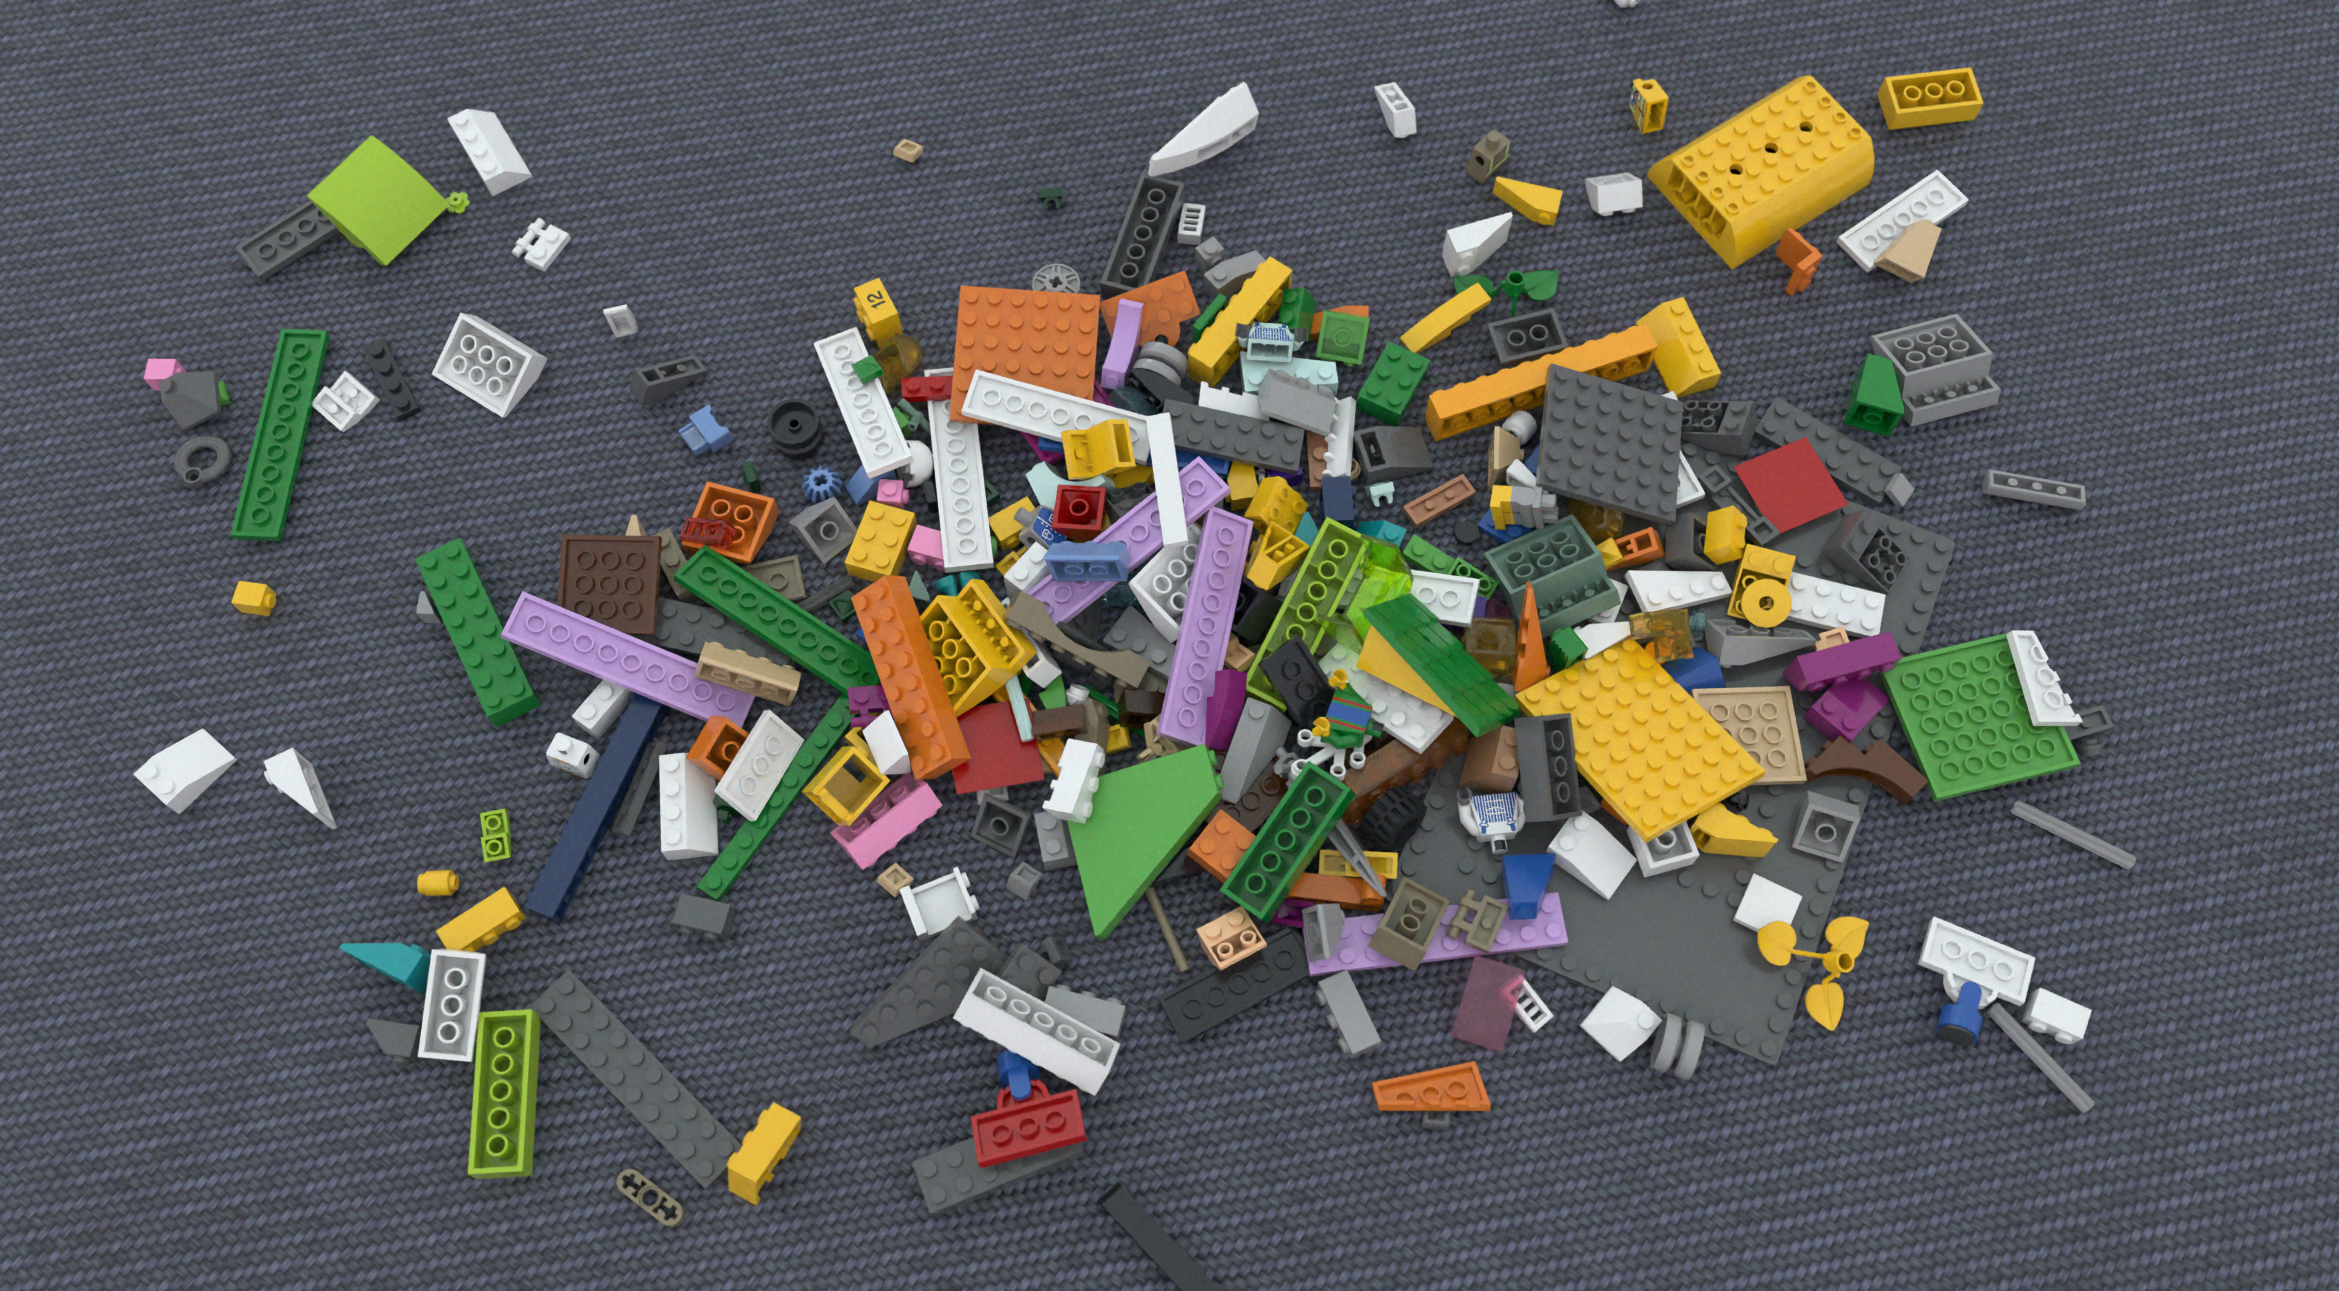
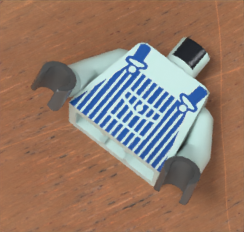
(1270, 341)

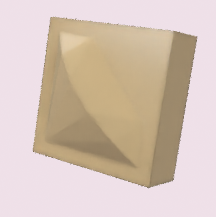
(908, 150)
(894, 879)

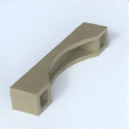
(1032, 615)

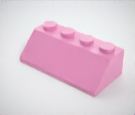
(887, 820)

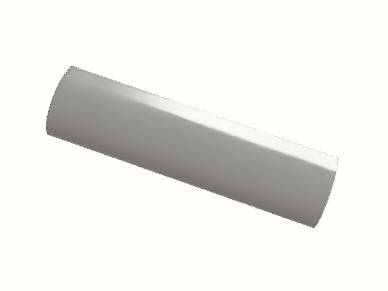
(2034, 489)

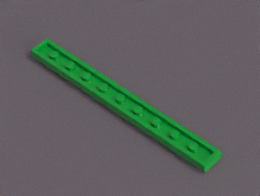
(795, 779)

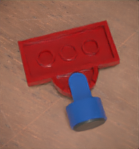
(1026, 1116)

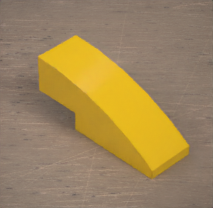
(1335, 864)

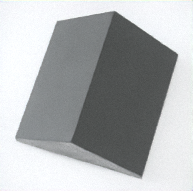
(1001, 825)

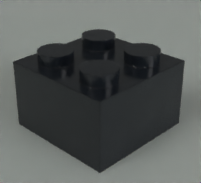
(1253, 610)

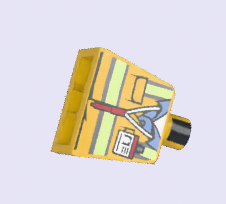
(1648, 105)

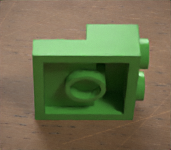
(1342, 338)

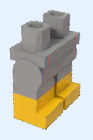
(1522, 507)

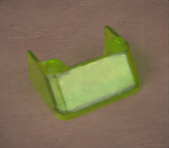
(1383, 579)

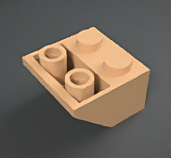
(1230, 938)

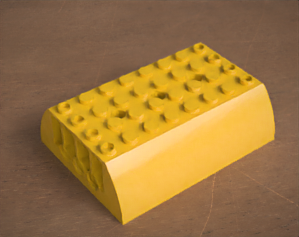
(1816, 165)

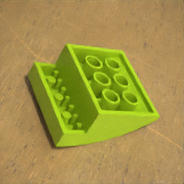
(377, 200)

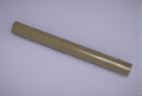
(1167, 930)

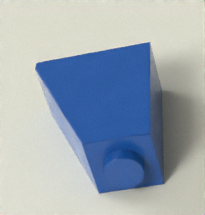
(1526, 883)

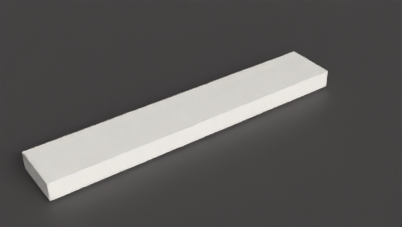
(1167, 480)

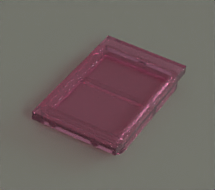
(1488, 1003)

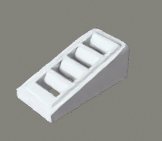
(1191, 237)
(621, 320)
(1520, 476)
(1538, 1005)

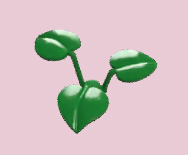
(1537, 284)

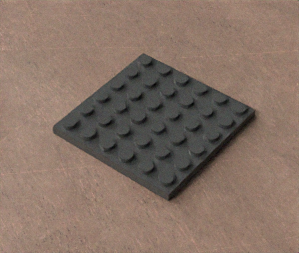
(1610, 445)

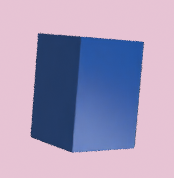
(1696, 673)

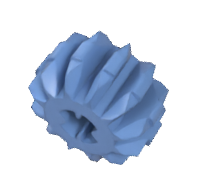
(822, 484)

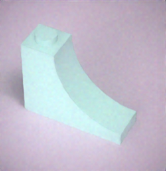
(1045, 480)

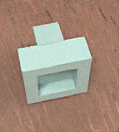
(1379, 489)

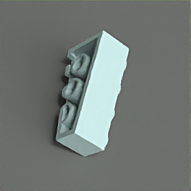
(1315, 371)

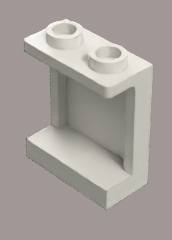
(939, 903)

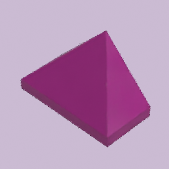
(1291, 913)

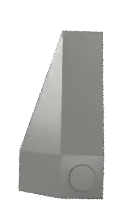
(1252, 748)

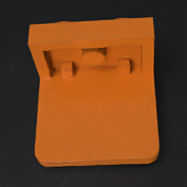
(1800, 258)

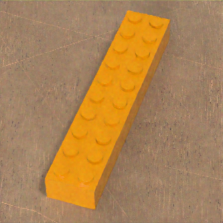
(1524, 386)

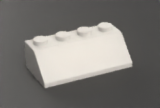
(489, 149)
(687, 809)
(452, 1005)

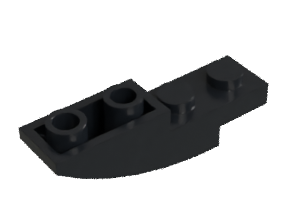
(1157, 388)

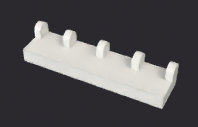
(1340, 439)

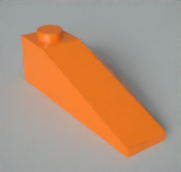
(1530, 659)

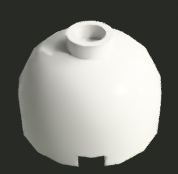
(919, 470)

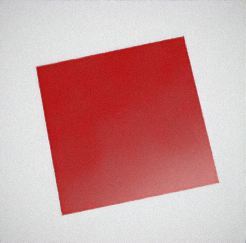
(1791, 485)
(996, 750)

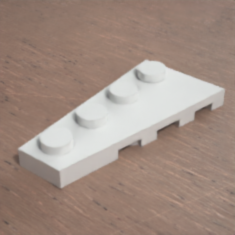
(1676, 588)
(2039, 683)

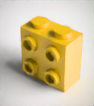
(1278, 503)

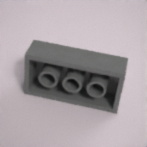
(1547, 767)

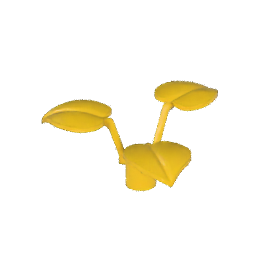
(1847, 940)

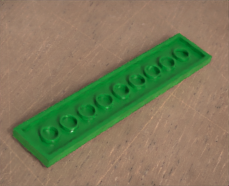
(280, 435)
(777, 620)

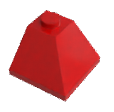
(1080, 512)

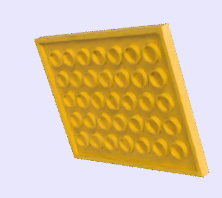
(1643, 738)

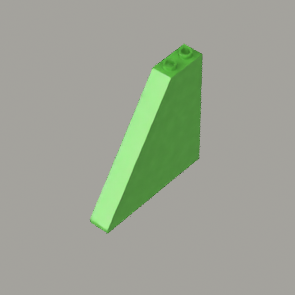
(1139, 826)

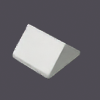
(887, 745)

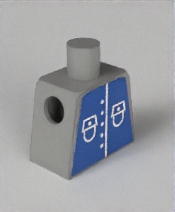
(1038, 527)

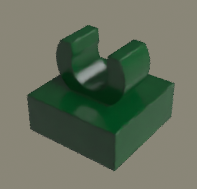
(1050, 194)
(725, 810)

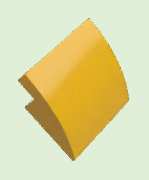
(974, 644)

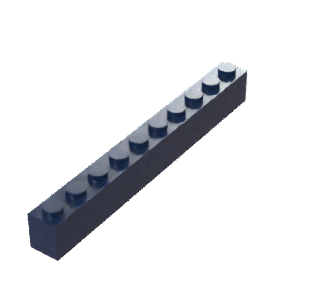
(595, 809)

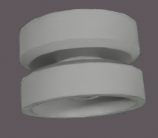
(1163, 361)
(1677, 1046)

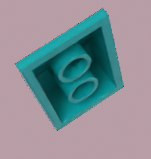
(394, 960)

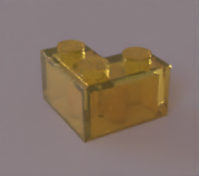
(1669, 633)

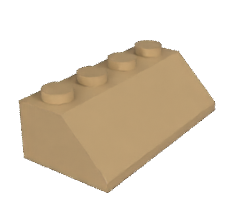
(747, 673)

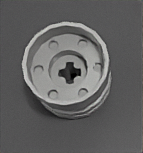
(1056, 279)

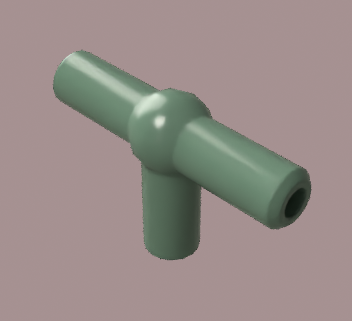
(916, 417)

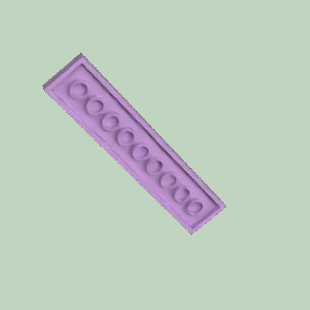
(1142, 535)
(1205, 625)
(621, 660)
(1513, 935)

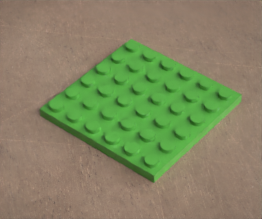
(1972, 719)

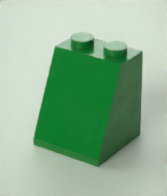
(1875, 397)

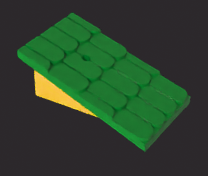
(1425, 660)

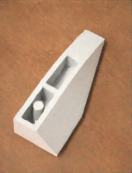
(1209, 133)

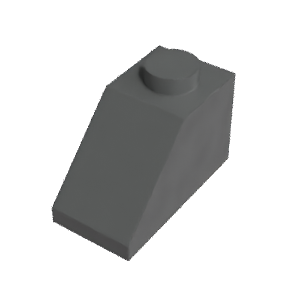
(397, 1040)

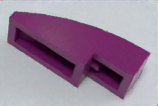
(1225, 708)

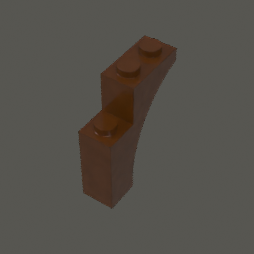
(1874, 764)

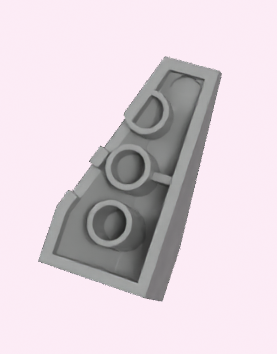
(1750, 644)

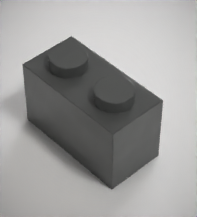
(703, 917)

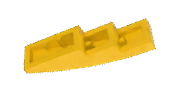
(1445, 318)

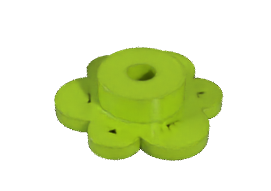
(457, 202)

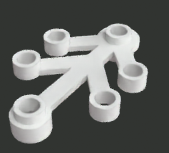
(1326, 753)

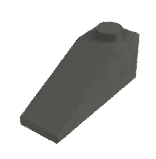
(664, 379)

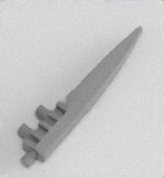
(1340, 834)

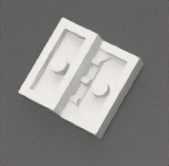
(345, 402)

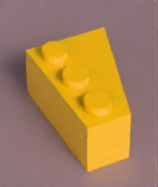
(1277, 557)
(762, 1151)

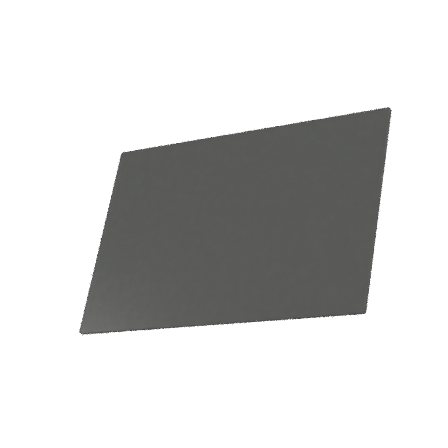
(1675, 932)

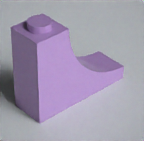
(1124, 345)

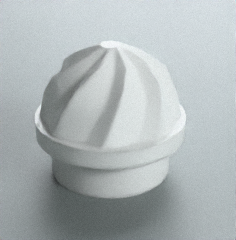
(1076, 694)

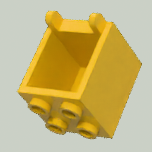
(839, 792)

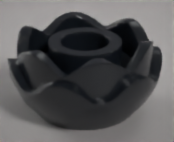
(1739, 799)

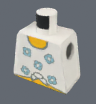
(570, 754)

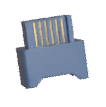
(705, 432)

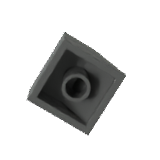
(1686, 544)

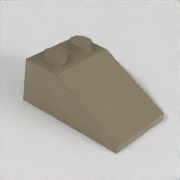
(1409, 924)

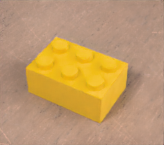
(880, 542)

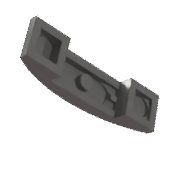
(1722, 495)

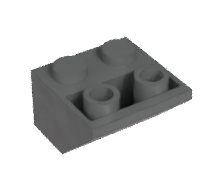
(1125, 499)

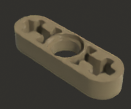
(631, 1192)

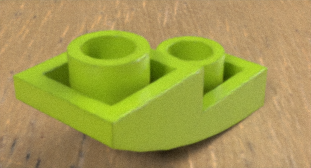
(496, 835)

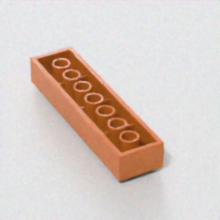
(910, 677)

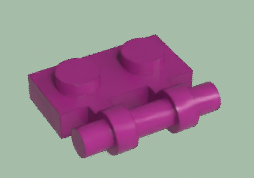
(864, 701)

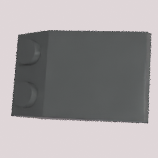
(1527, 337)

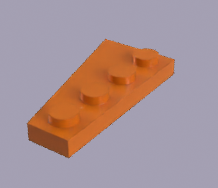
(1434, 1090)

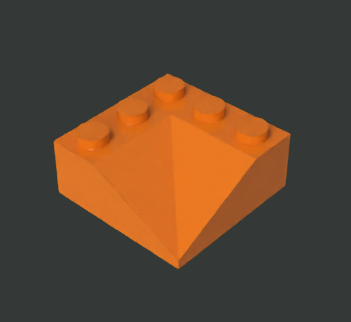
(746, 511)

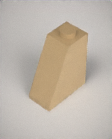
(1910, 251)

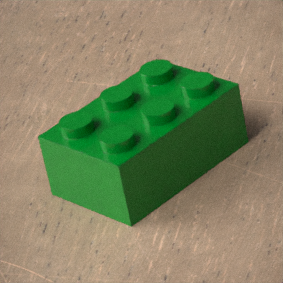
(1393, 384)

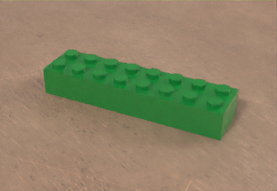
(476, 632)

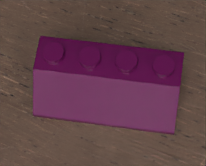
(1843, 662)

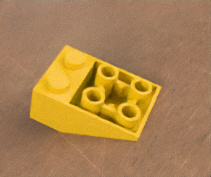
(1756, 565)
(1729, 834)

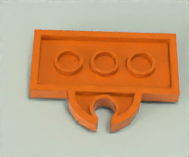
(1164, 307)

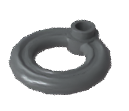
(194, 476)

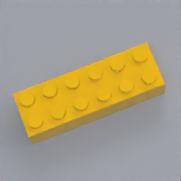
(1255, 303)

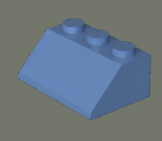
(1088, 561)

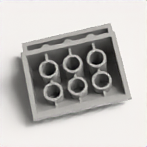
(1938, 368)

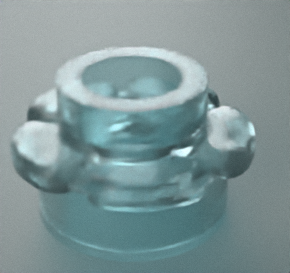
(1697, 621)

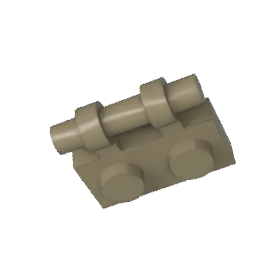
(1485, 924)

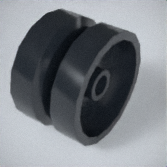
(795, 429)

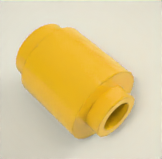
(438, 883)

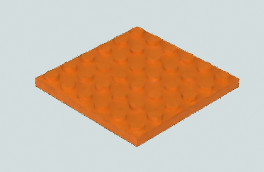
(1026, 338)

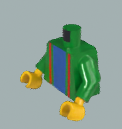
(1347, 717)

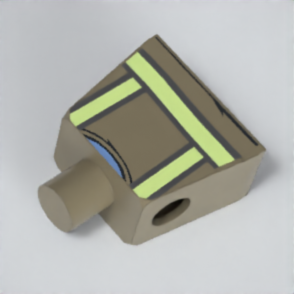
(1494, 151)

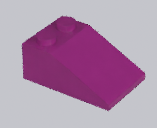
(1846, 709)

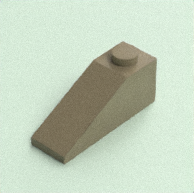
(1096, 727)

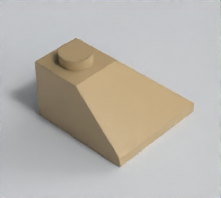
(1502, 452)

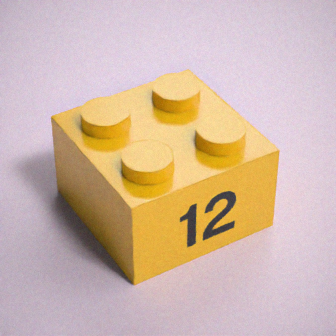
(877, 312)

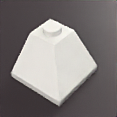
(1620, 1023)

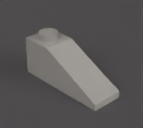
(1231, 274)

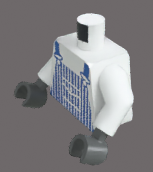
(1492, 816)

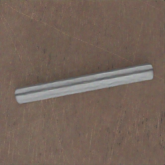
(2073, 834)
(2040, 1057)

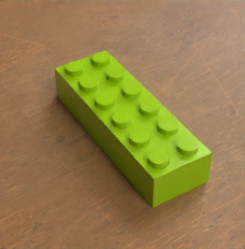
(504, 1094)

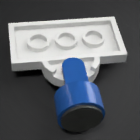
(1973, 976)

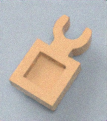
(1830, 638)

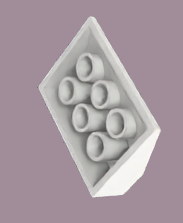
(488, 364)
(1165, 585)

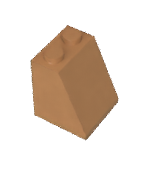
(1491, 762)

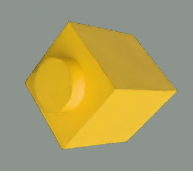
(254, 598)

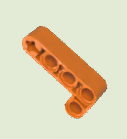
(1345, 891)

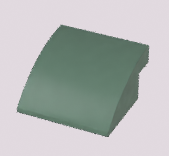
(1563, 571)

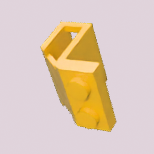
(1098, 449)

